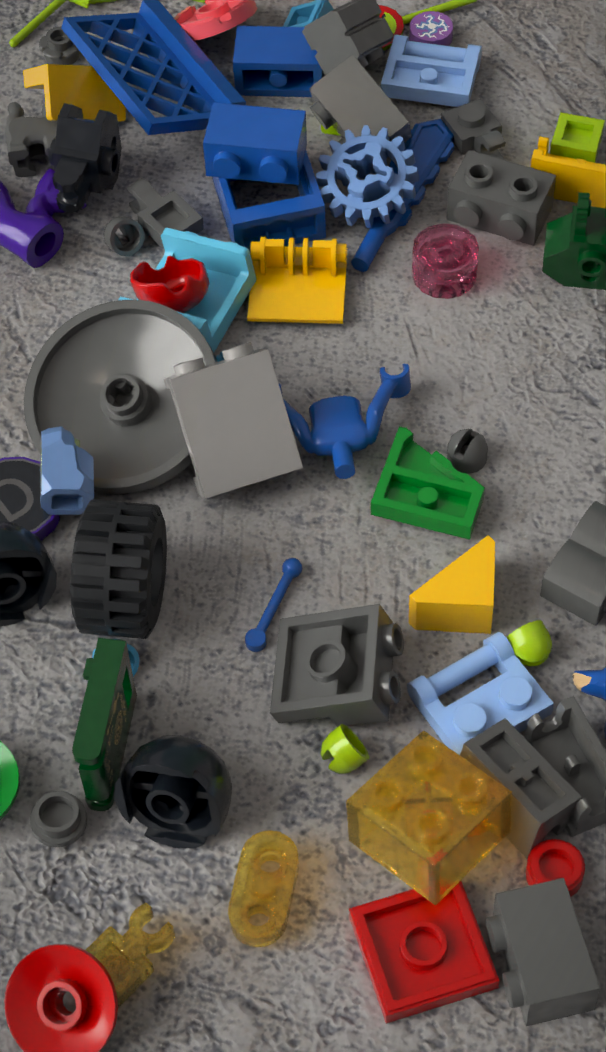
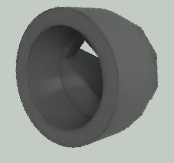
(130, 229)
(475, 455)

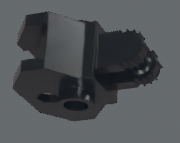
(84, 156)

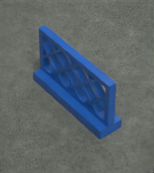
(171, 57)

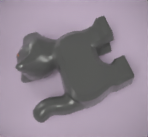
(28, 139)

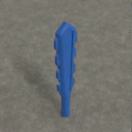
(431, 145)

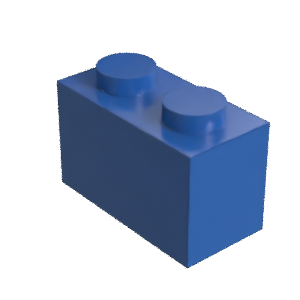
(274, 62)
(255, 143)

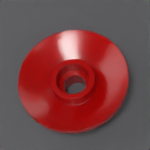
(37, 1008)

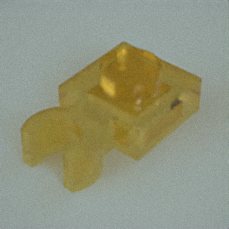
(126, 954)

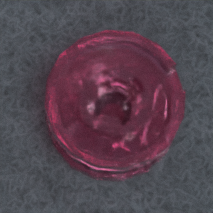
(445, 257)

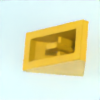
(459, 595)

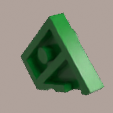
(426, 490)

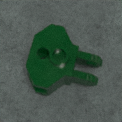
(577, 247)

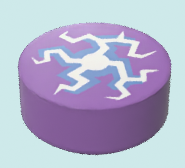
(431, 28)

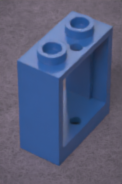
(281, 219)

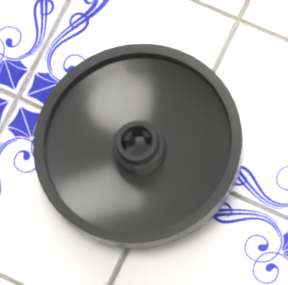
(108, 389)

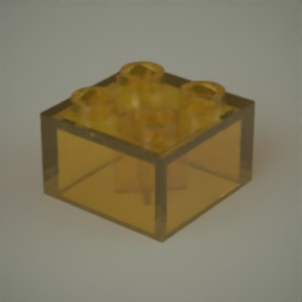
(429, 816)

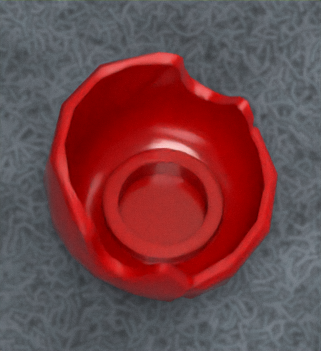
(176, 285)

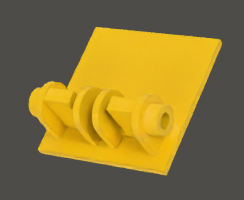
(298, 281)

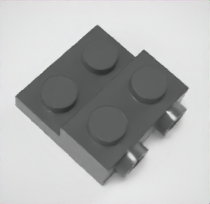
(337, 666)

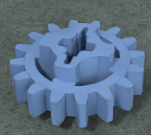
(361, 159)

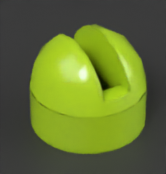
(531, 643)
(346, 749)

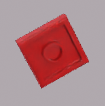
(422, 951)

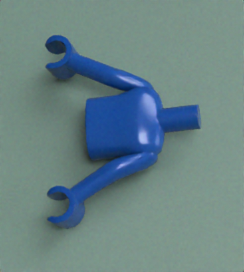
(339, 423)

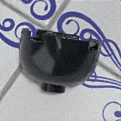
(25, 573)
(175, 791)

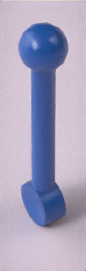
(256, 638)

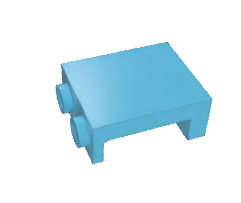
(229, 276)

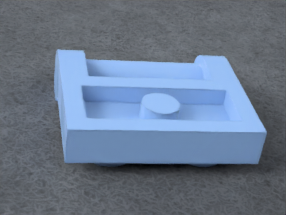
(430, 72)
(508, 696)

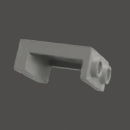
(233, 420)

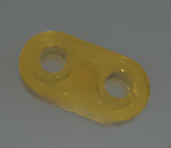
(263, 891)

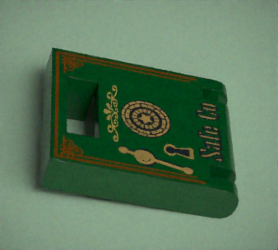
(104, 721)

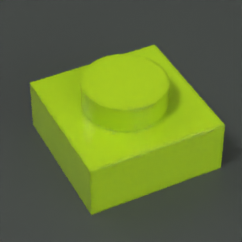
(577, 137)

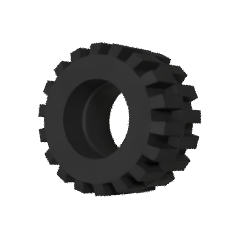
(118, 569)

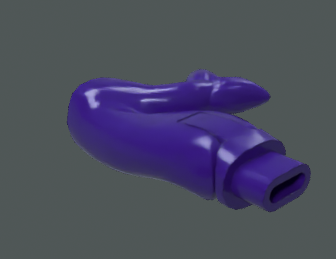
(32, 233)

